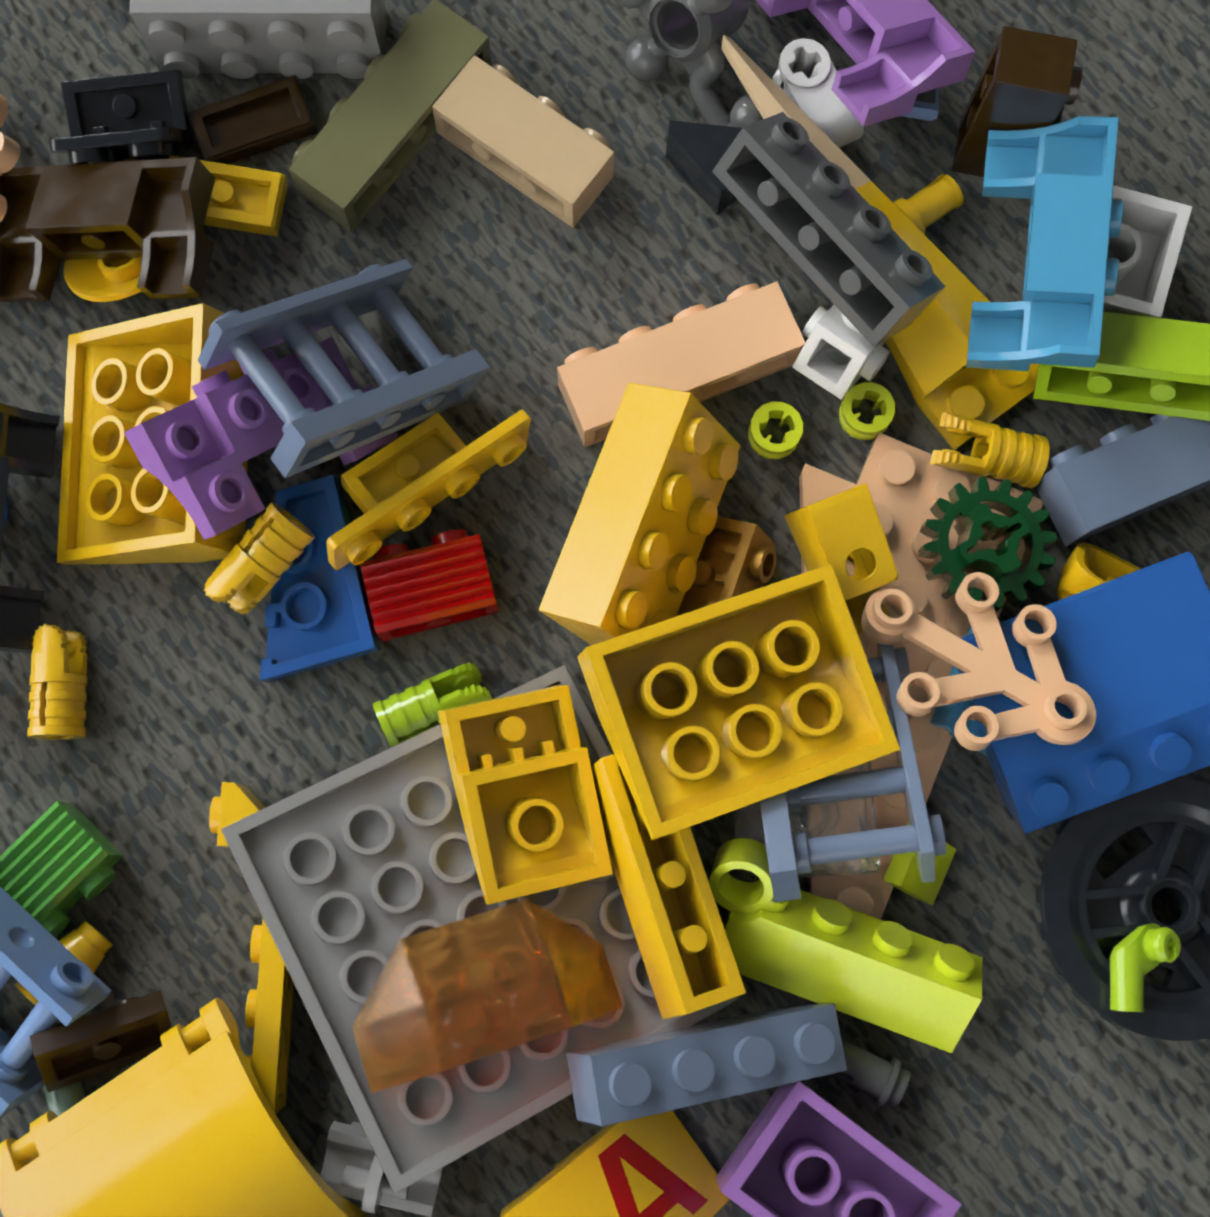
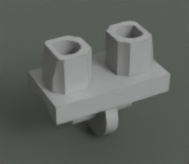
(356, 1173)

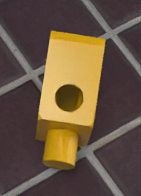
(841, 529)

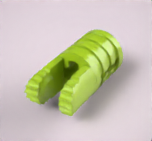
(418, 706)

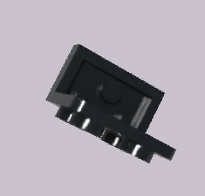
(124, 112)

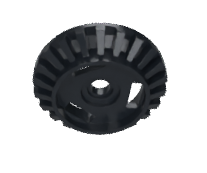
(1101, 911)

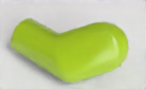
(1134, 959)

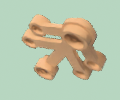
(986, 668)

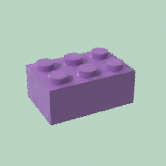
(820, 1163)

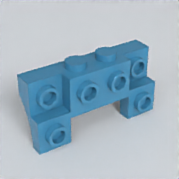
(1067, 269)

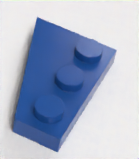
(316, 611)

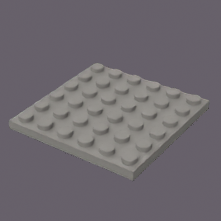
(387, 858)

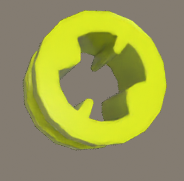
(882, 399)
(759, 421)

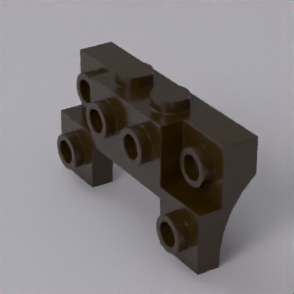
(106, 213)

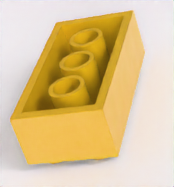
(642, 516)

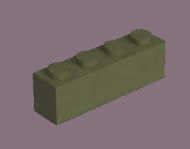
(386, 117)

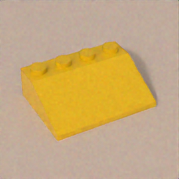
(114, 382)
(738, 701)

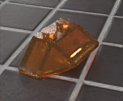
(479, 992)

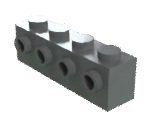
(828, 227)

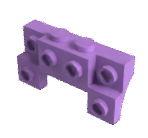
(896, 50)
(204, 442)

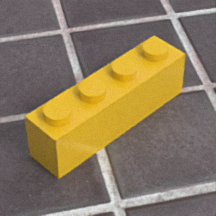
(666, 903)

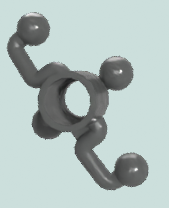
(691, 35)

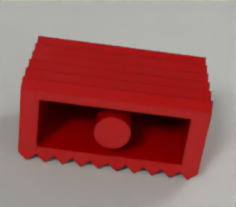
(428, 585)

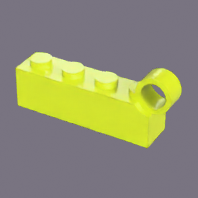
(843, 955)

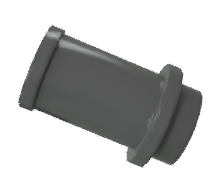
(873, 1075)

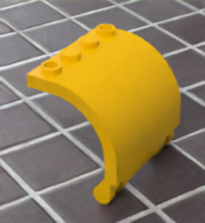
(169, 1140)

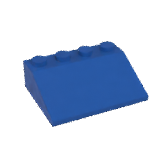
(1146, 666)

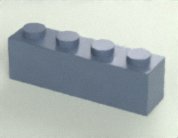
(1125, 475)
(705, 1063)

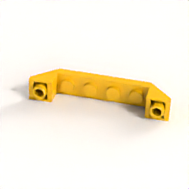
(271, 1004)

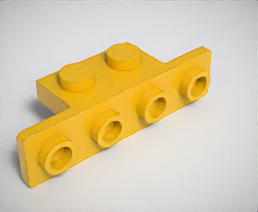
(415, 474)

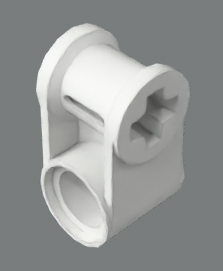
(810, 89)

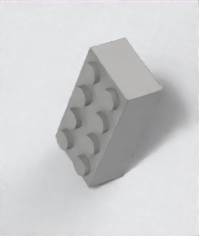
(262, 36)

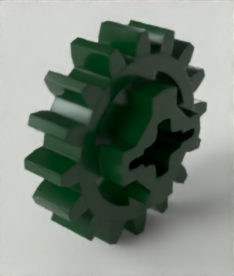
(978, 522)

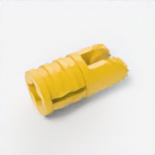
(995, 451)
(258, 559)
(57, 684)

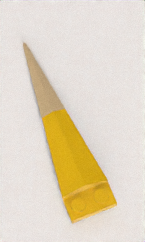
(936, 343)

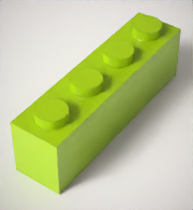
(1141, 368)

